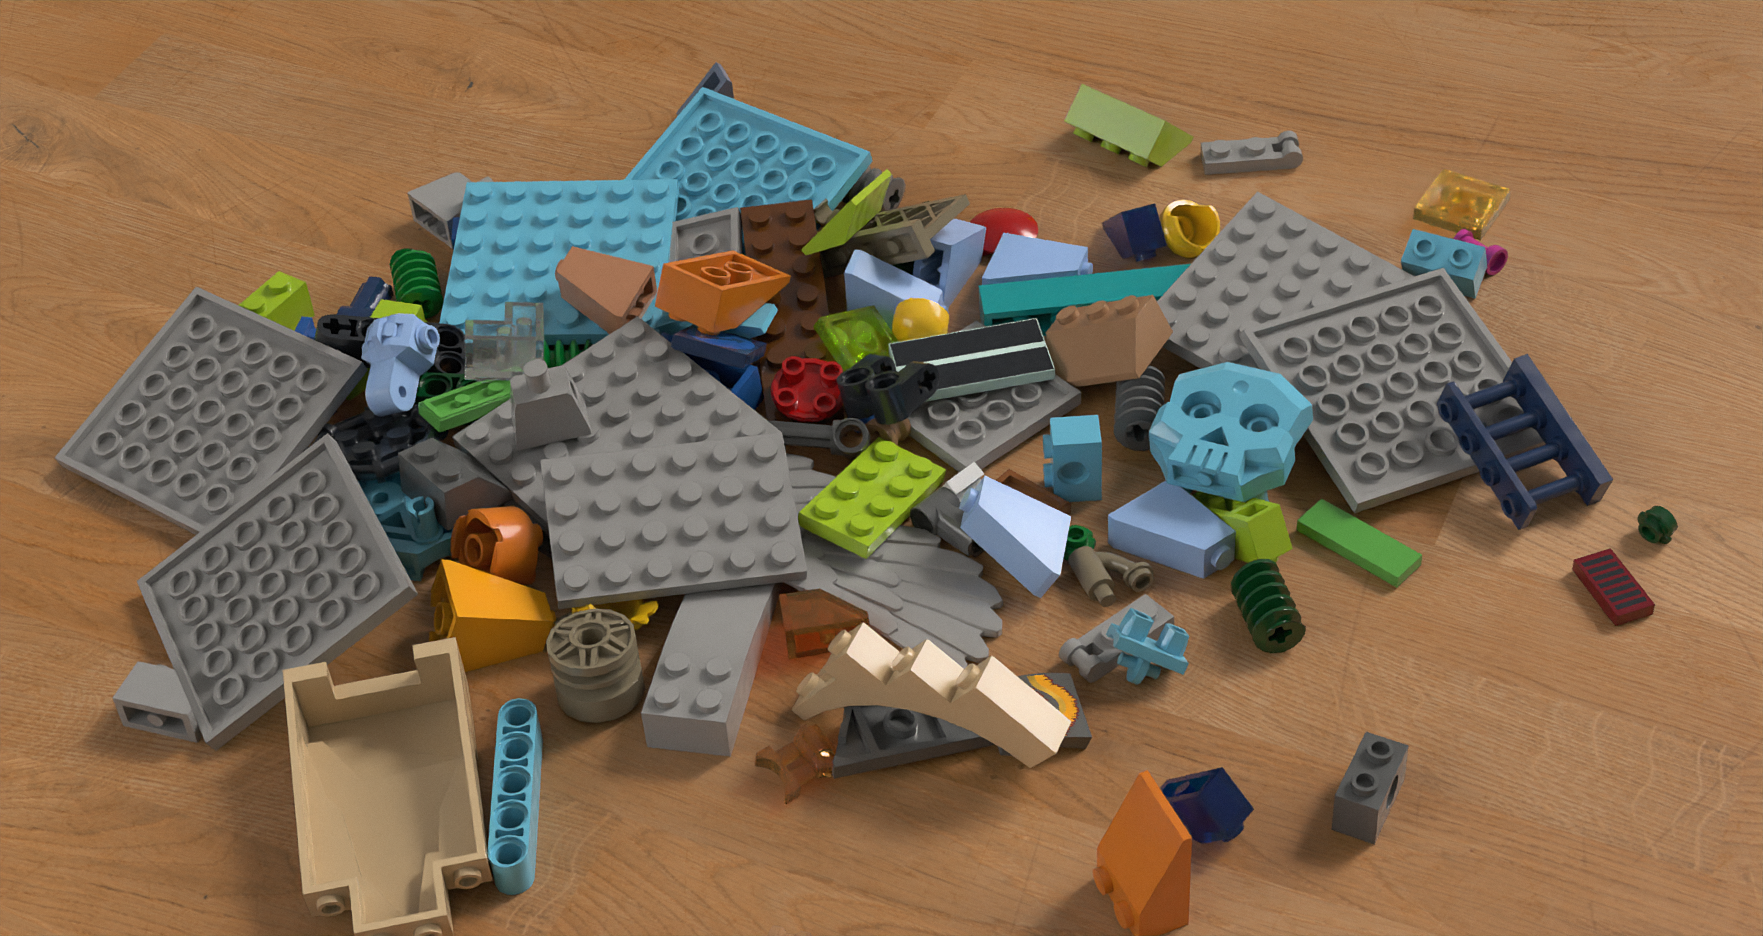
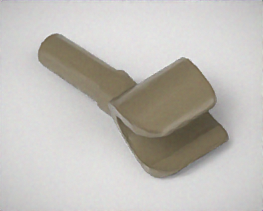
(823, 213)

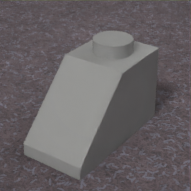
(156, 703)

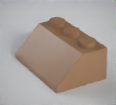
(1107, 340)

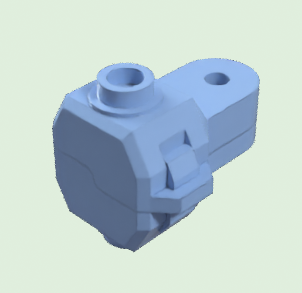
(399, 353)

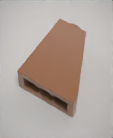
(606, 287)

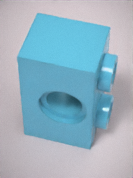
(1461, 260)
(1074, 458)

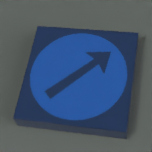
(722, 348)

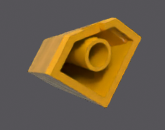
(488, 615)

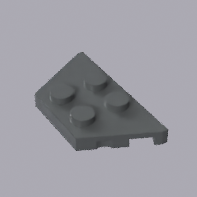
(889, 736)

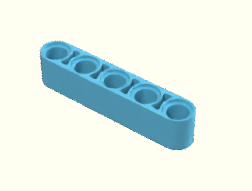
(515, 797)

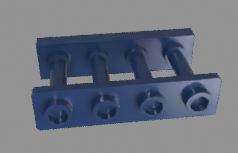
(1546, 416)

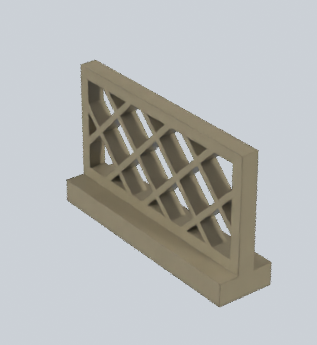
(896, 234)

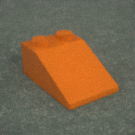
(717, 290)
(1146, 862)

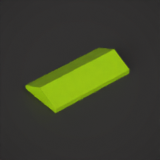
(851, 216)

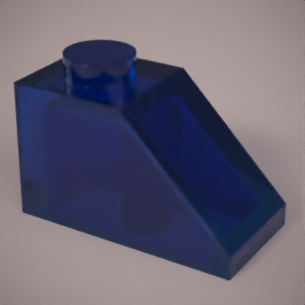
(1136, 232)
(1208, 805)

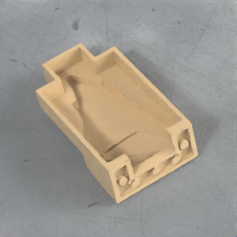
(387, 793)

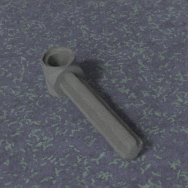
(825, 436)

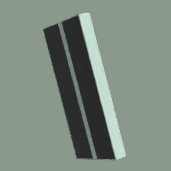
(981, 358)

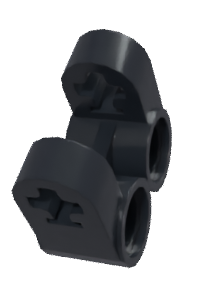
(881, 391)

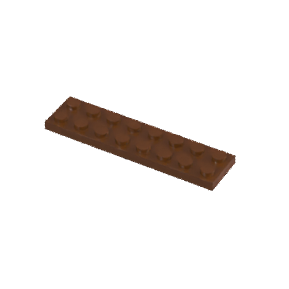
(775, 238)

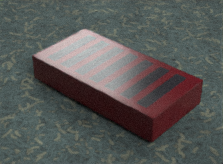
(1613, 587)

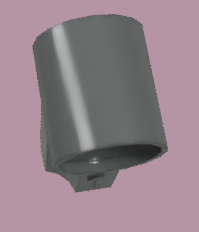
(942, 517)

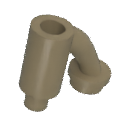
(1092, 573)

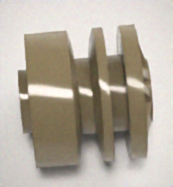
(595, 665)

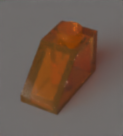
(815, 619)

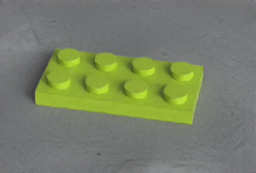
(871, 497)

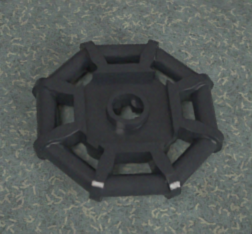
(374, 441)

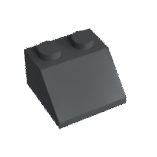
(450, 480)

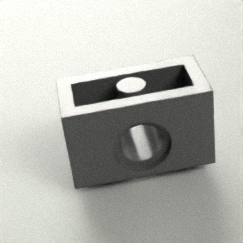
(1369, 787)

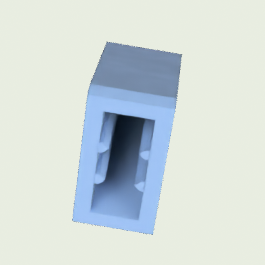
(955, 258)
(1034, 258)
(883, 285)
(1173, 531)
(1017, 532)

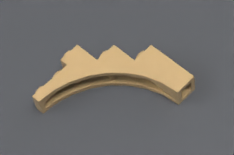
(927, 681)

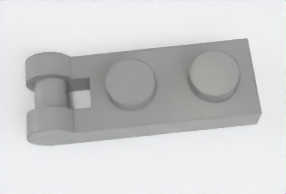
(1251, 154)
(1096, 642)

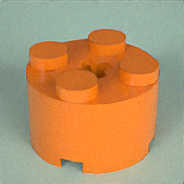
(498, 543)

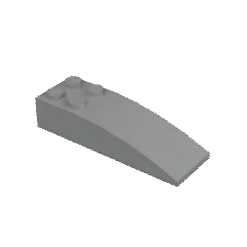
(708, 669)

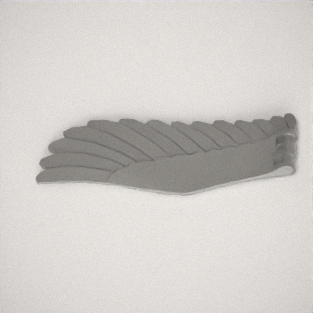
(904, 585)

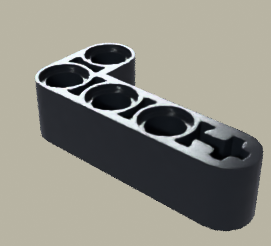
(349, 333)

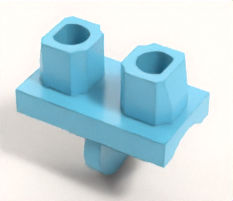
(1133, 639)

